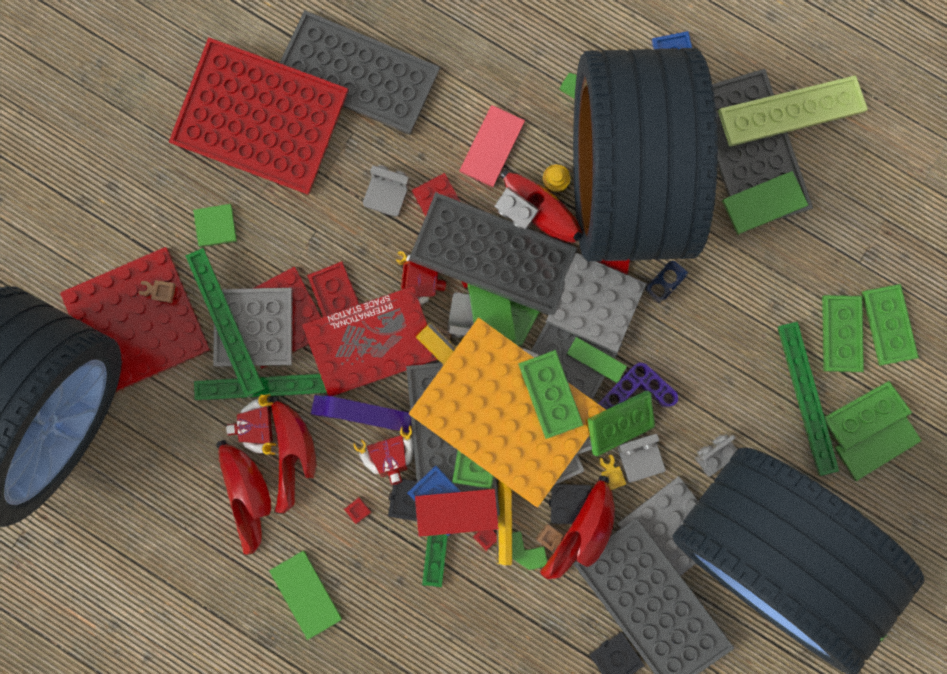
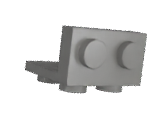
(386, 190)
(516, 208)
(460, 315)

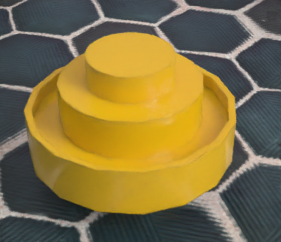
(556, 178)

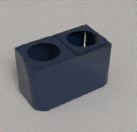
(680, 272)

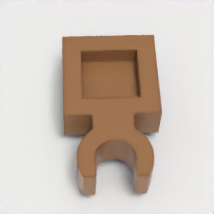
(160, 291)
(549, 537)

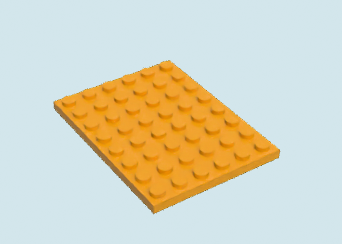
(488, 416)

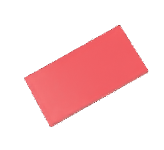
(492, 146)

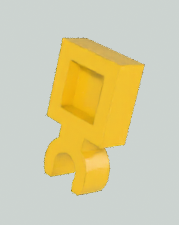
(614, 474)

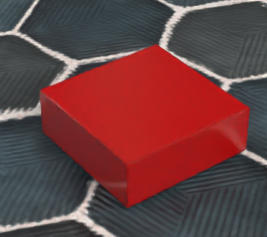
(357, 510)
(486, 538)

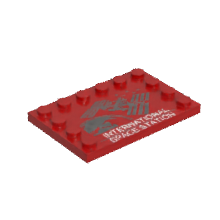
(368, 341)

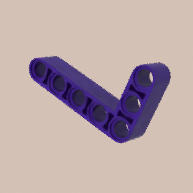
(636, 381)
(360, 412)

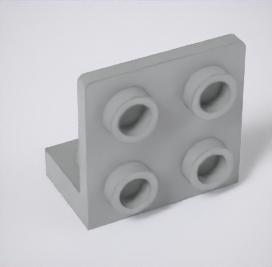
(716, 456)
(641, 458)

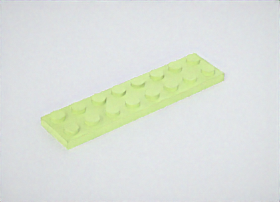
(792, 110)

